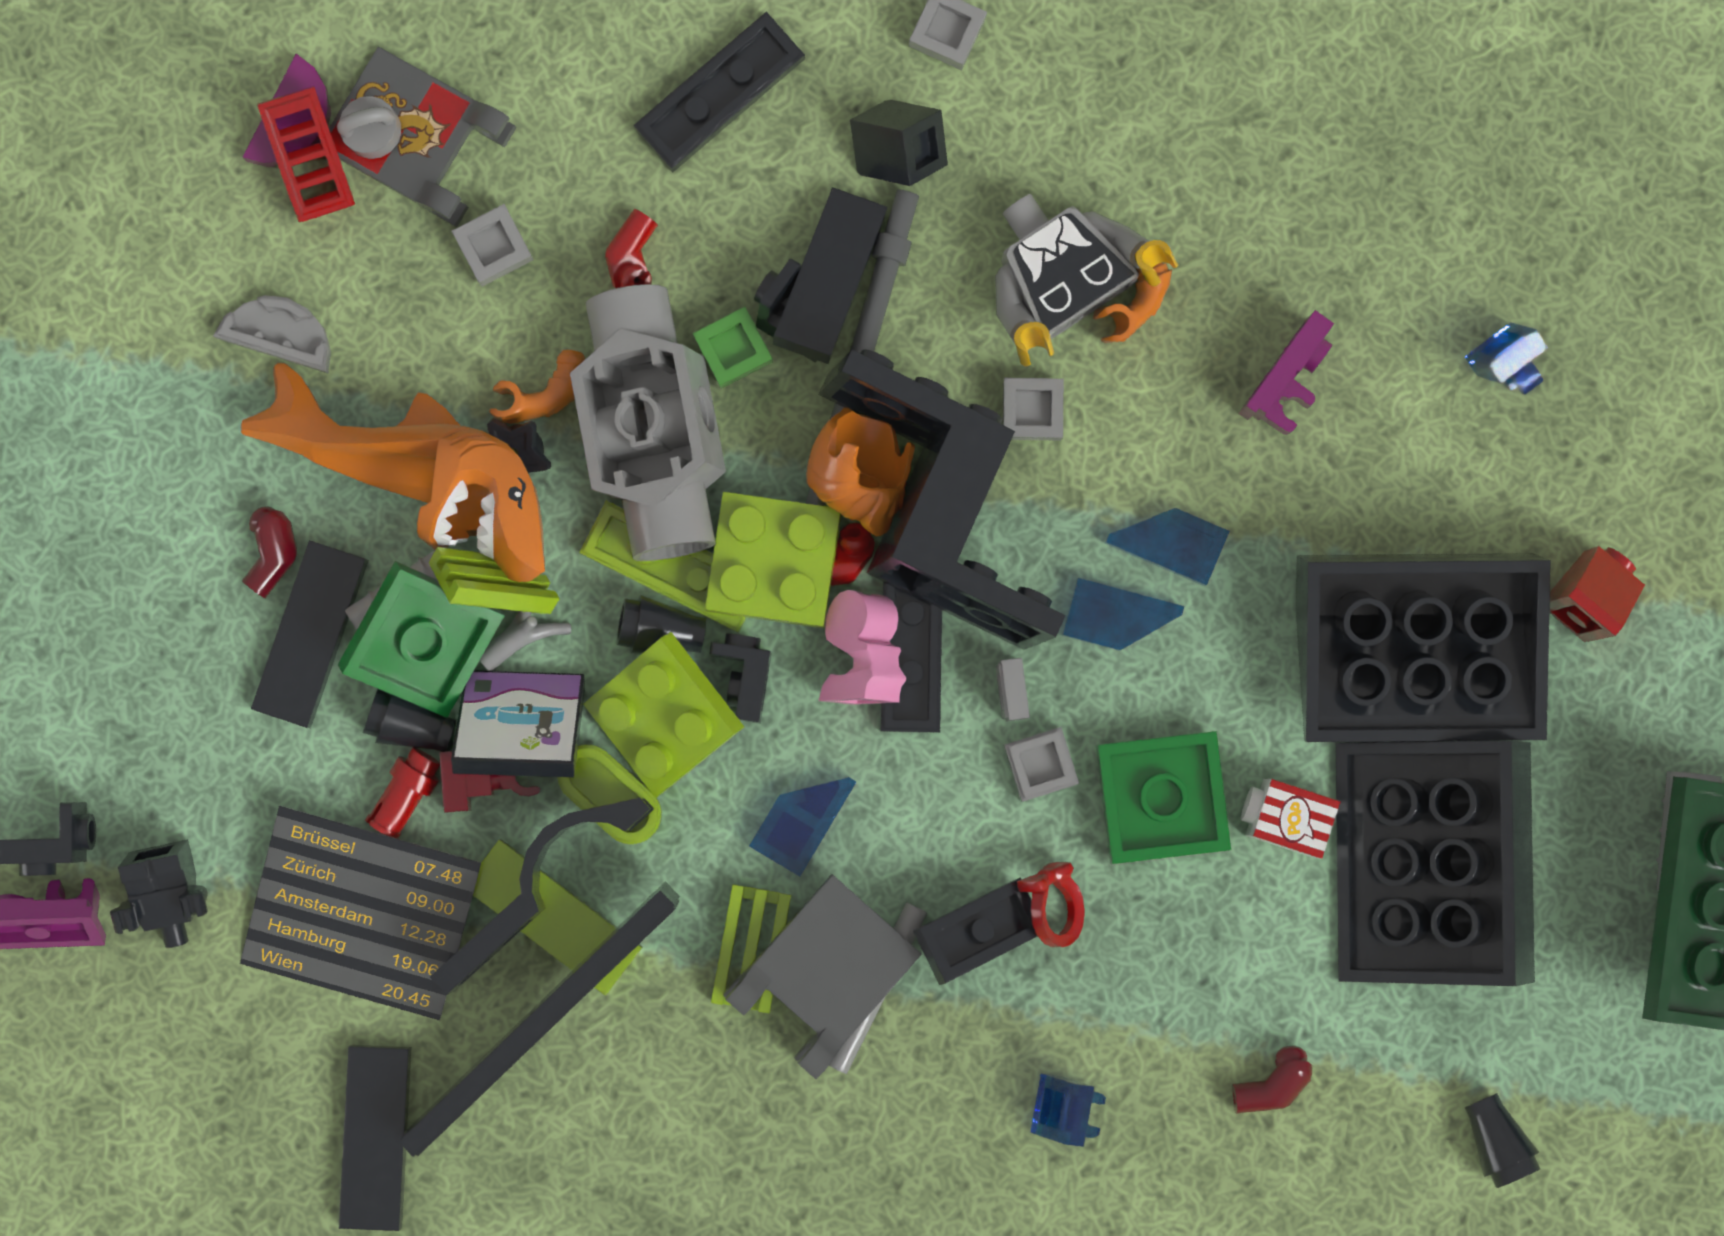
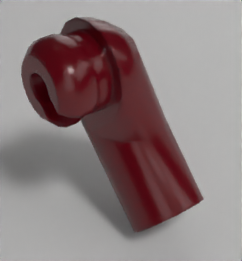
(276, 549)
(1280, 1088)

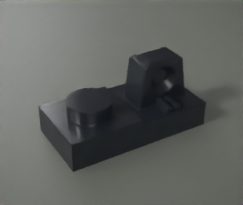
(977, 932)

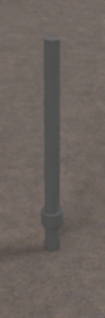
(891, 252)

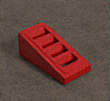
(323, 203)

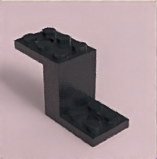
(941, 499)

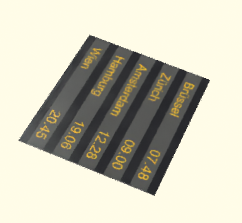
(358, 912)

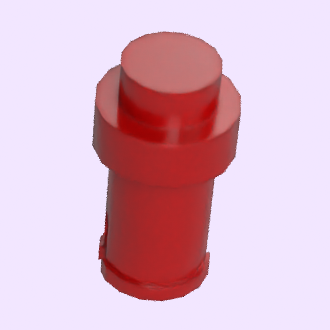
(410, 781)

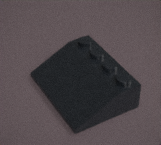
(1423, 646)
(1435, 863)

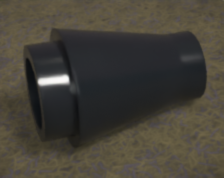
(646, 621)
(407, 724)
(1500, 1142)

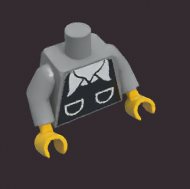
(1066, 270)

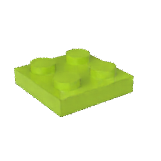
(773, 560)
(663, 715)

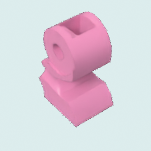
(863, 629)

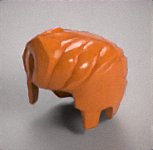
(860, 469)

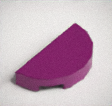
(298, 77)

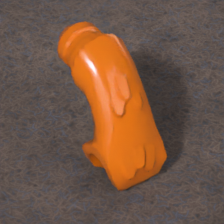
(1142, 307)
(543, 403)

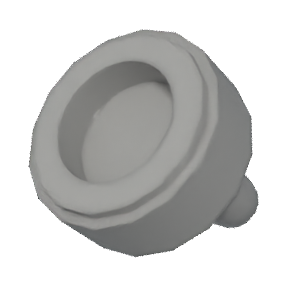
(369, 127)

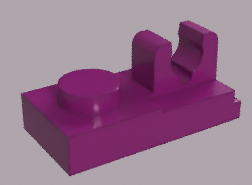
(1303, 351)
(52, 920)

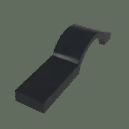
(530, 903)

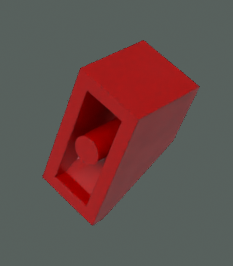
(1596, 594)

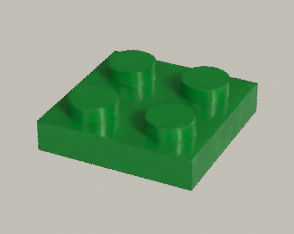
(418, 641)
(1163, 797)

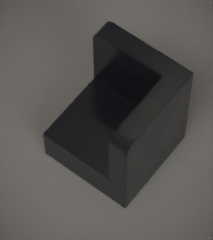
(899, 142)

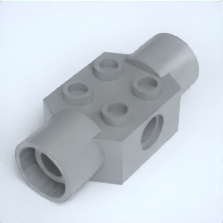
(648, 422)

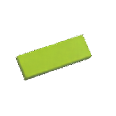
(678, 578)
(567, 925)

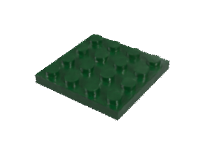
(1688, 929)

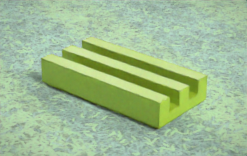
(479, 582)
(760, 898)

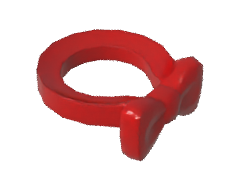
(1060, 875)

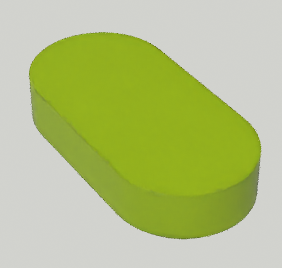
(605, 781)

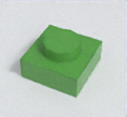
(733, 347)

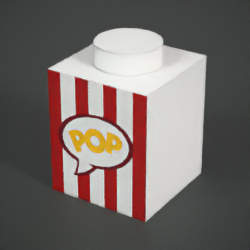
(1289, 817)

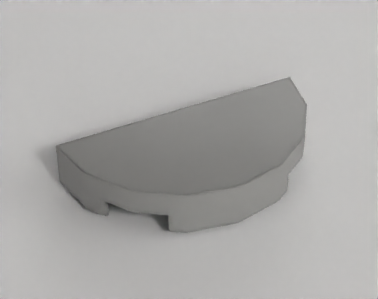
(279, 330)

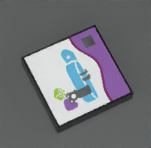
(519, 724)

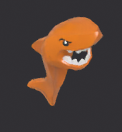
(462, 472)

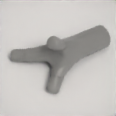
(518, 634)

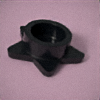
(525, 440)

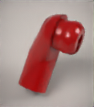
(624, 252)
(852, 553)

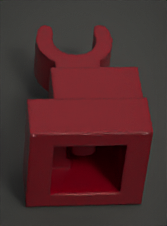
(459, 788)

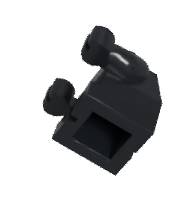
(160, 892)

